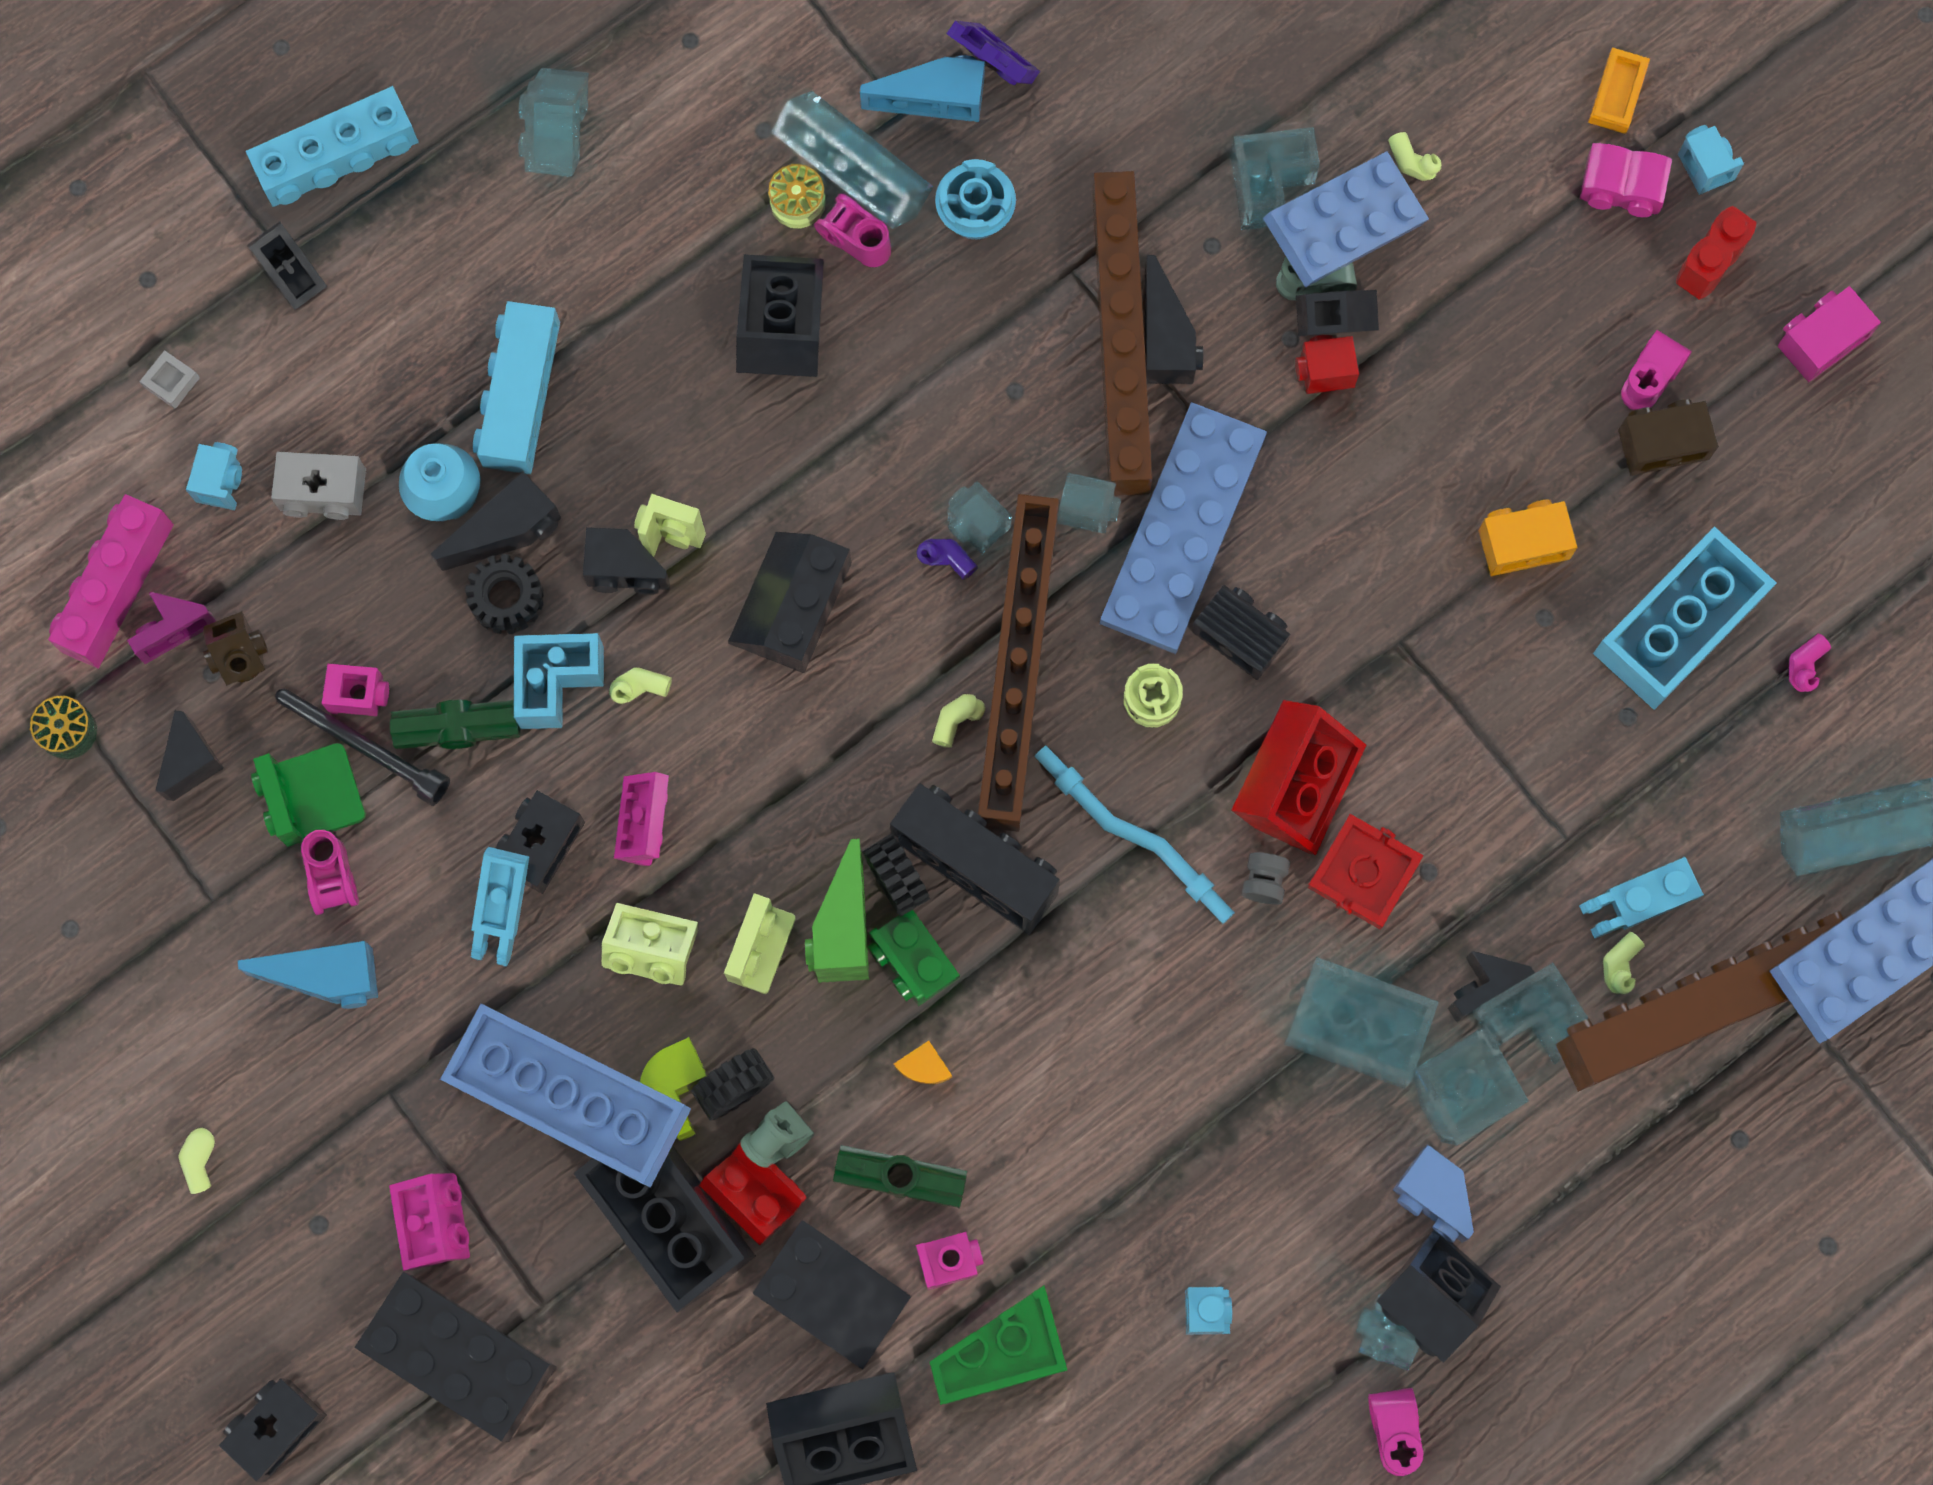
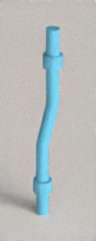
(1198, 886)

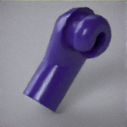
(946, 552)

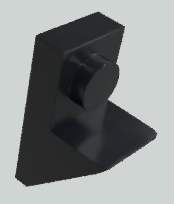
(1495, 976)

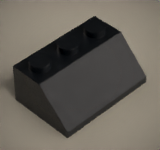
(791, 599)
(842, 1434)

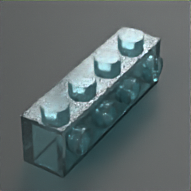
(852, 159)
(1858, 827)

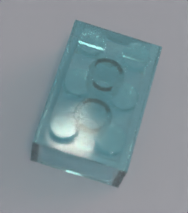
(1361, 1023)

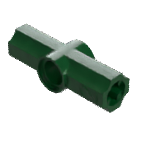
(454, 724)
(871, 1171)

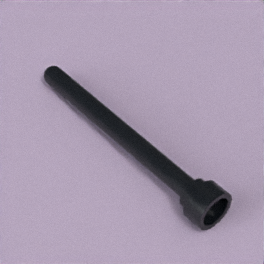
(428, 784)

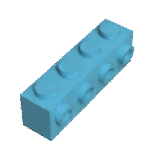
(332, 147)
(517, 387)

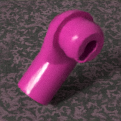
(1802, 665)

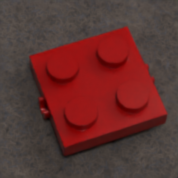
(1365, 871)

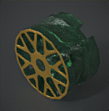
(64, 728)

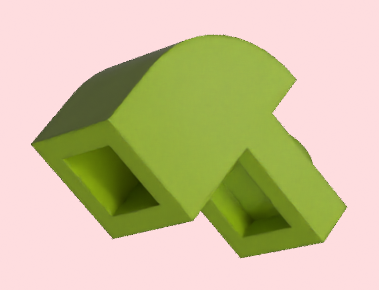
(674, 1073)

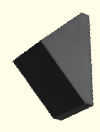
(286, 265)
(186, 759)

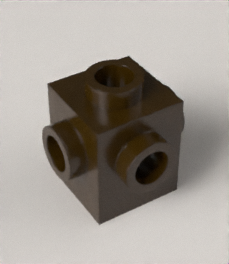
(234, 649)

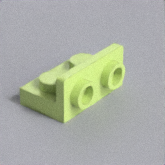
(670, 519)
(648, 944)
(759, 945)

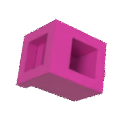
(344, 680)
(936, 1272)

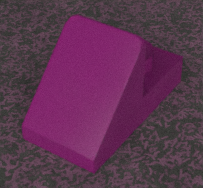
(179, 623)

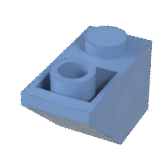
(1439, 1192)

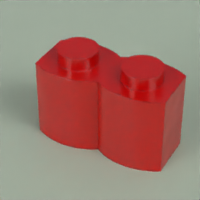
(1716, 252)

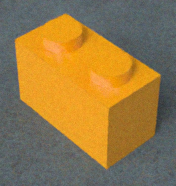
(1527, 537)

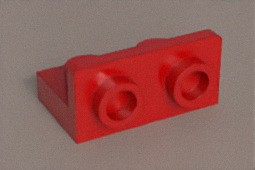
(753, 1195)

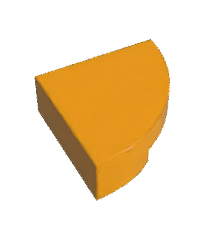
(923, 1066)

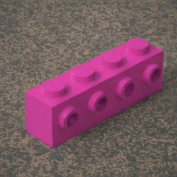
(110, 581)

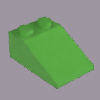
(840, 929)

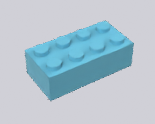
(1684, 618)

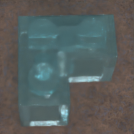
(553, 117)
(1266, 165)
(1535, 1003)

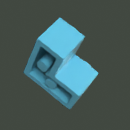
(547, 666)

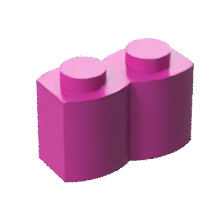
(1625, 179)

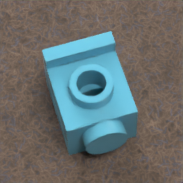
(1708, 159)
(215, 475)
(1208, 1310)

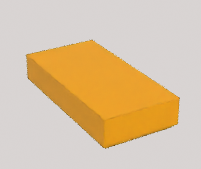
(1619, 90)

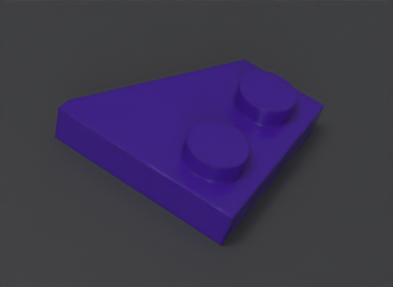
(990, 48)

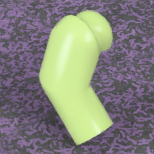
(1410, 163)
(636, 682)
(953, 714)
(1616, 964)
(194, 1157)

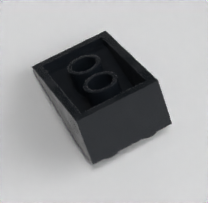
(779, 315)
(832, 1294)
(1438, 1296)

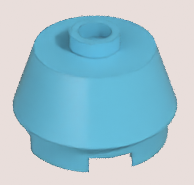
(975, 199)
(439, 482)

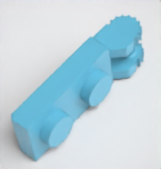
(1646, 897)
(499, 902)

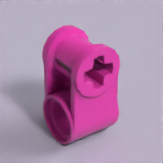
(850, 226)
(1655, 369)
(328, 881)
(1396, 1421)

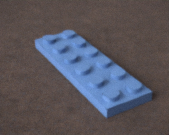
(1183, 528)
(1862, 957)
(566, 1095)

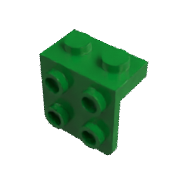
(308, 793)

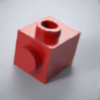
(1327, 364)

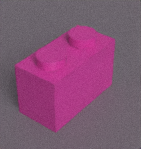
(1828, 333)

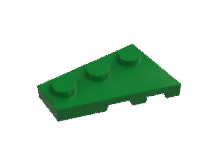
(1003, 1353)

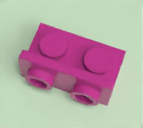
(641, 818)
(429, 1220)

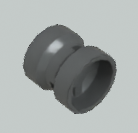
(1265, 878)

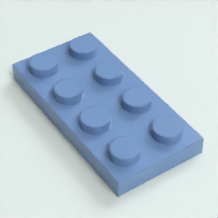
(1345, 219)

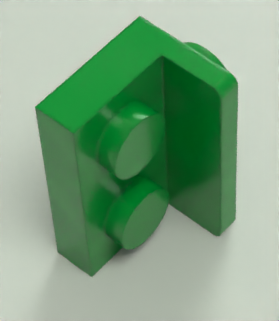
(913, 957)

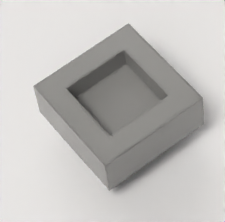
(169, 379)

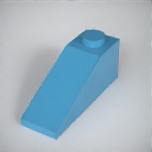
(935, 89)
(329, 973)

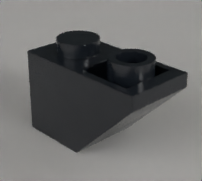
(1337, 312)
(620, 561)

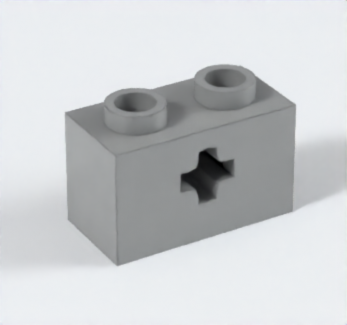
(300, 472)

